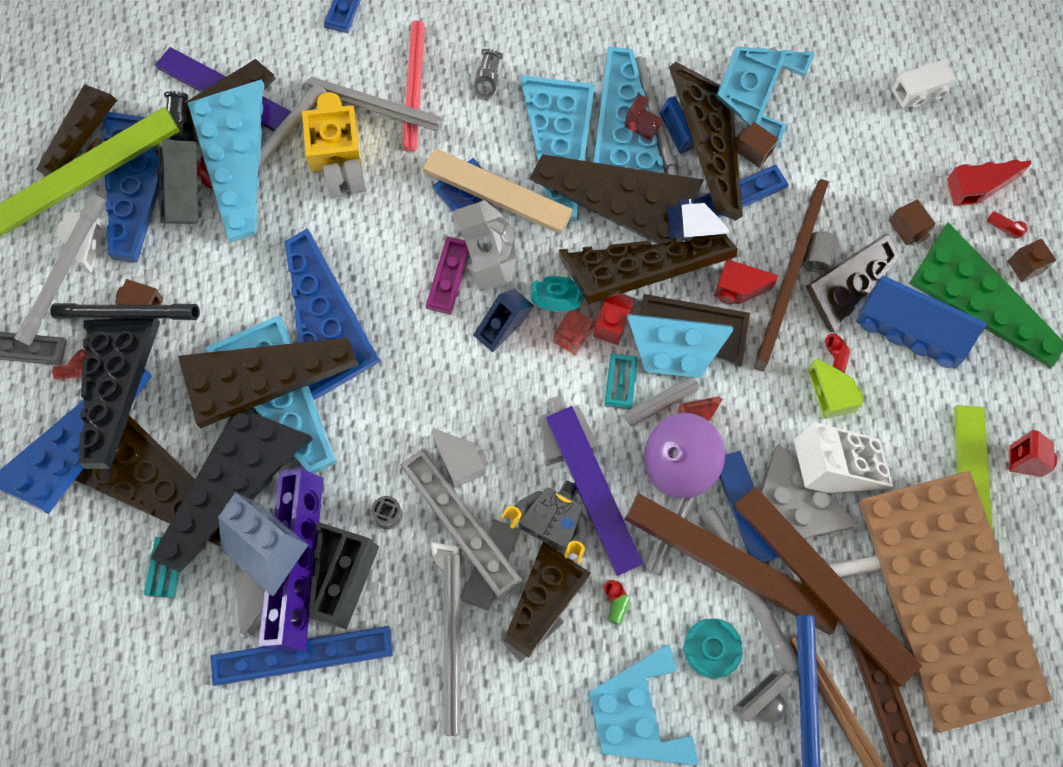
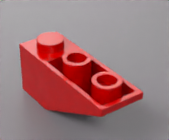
(978, 182)

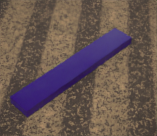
(202, 77)
(594, 491)

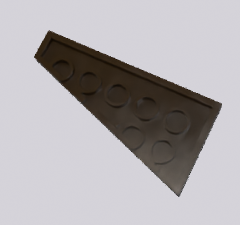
(618, 193)
(640, 264)

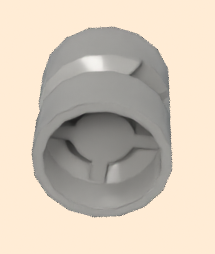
(344, 178)

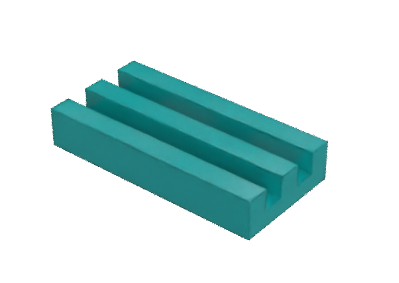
(618, 403)
(151, 576)

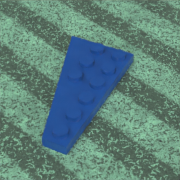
(323, 309)

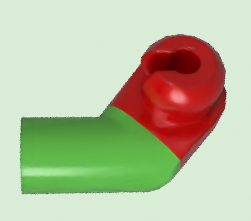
(618, 599)

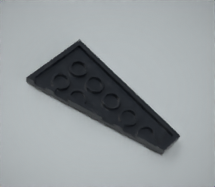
(110, 379)
(241, 462)

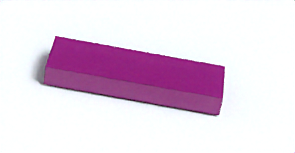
(448, 276)

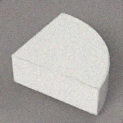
(440, 550)

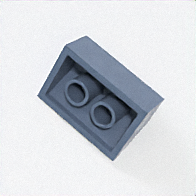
(258, 542)

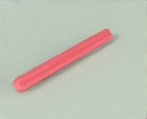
(414, 82)

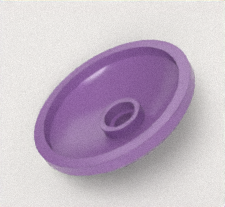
(698, 459)

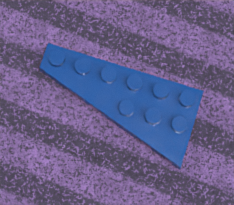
(130, 194)
(50, 462)

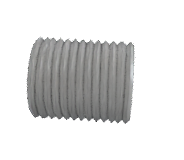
(821, 248)

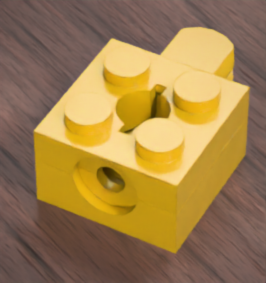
(330, 133)

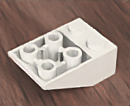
(841, 460)

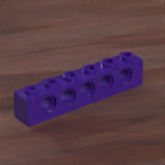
(287, 612)

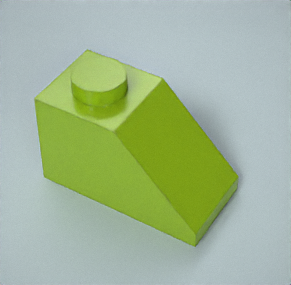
(834, 390)

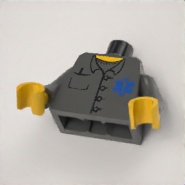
(552, 518)

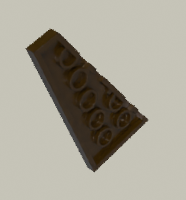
(713, 137)
(240, 379)
(143, 476)

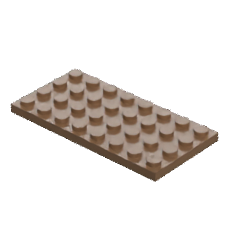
(954, 601)

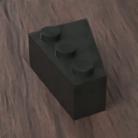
(178, 181)
(339, 574)

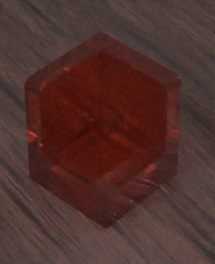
(641, 120)
(573, 331)

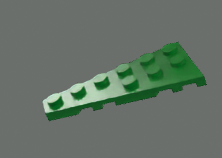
(964, 280)

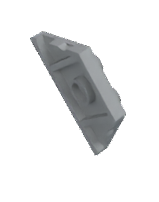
(805, 509)

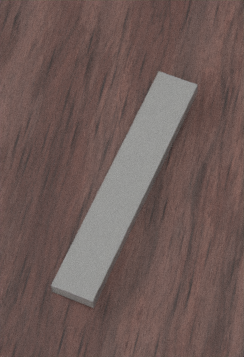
(462, 524)

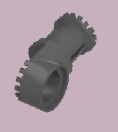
(486, 74)

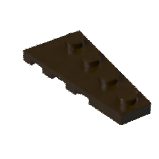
(77, 127)
(734, 346)

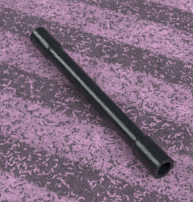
(174, 311)

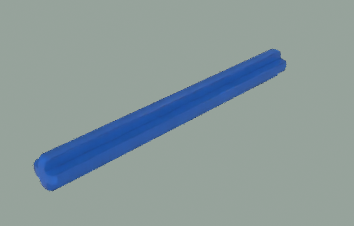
(808, 691)

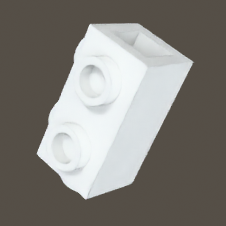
(923, 84)

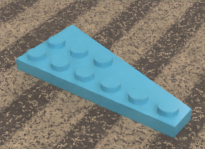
(559, 121)
(614, 142)
(231, 145)
(292, 409)

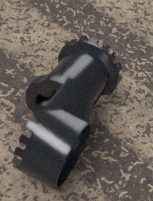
(176, 106)

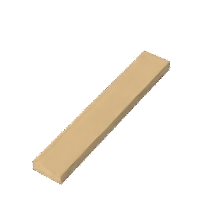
(498, 191)

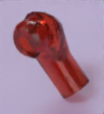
(72, 369)

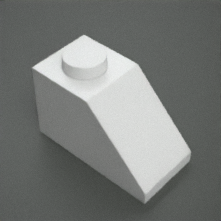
(88, 250)

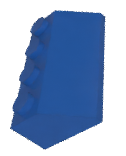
(919, 322)

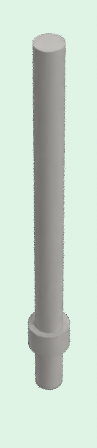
(669, 160)

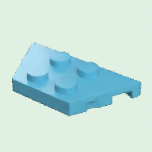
(676, 344)

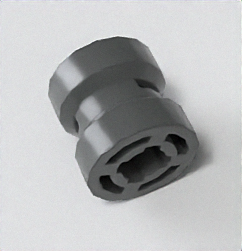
(389, 517)

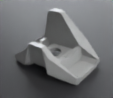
(485, 221)

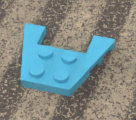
(751, 80)
(627, 717)

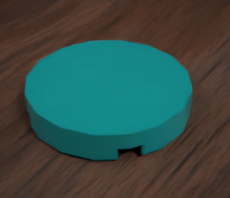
(556, 294)
(704, 654)

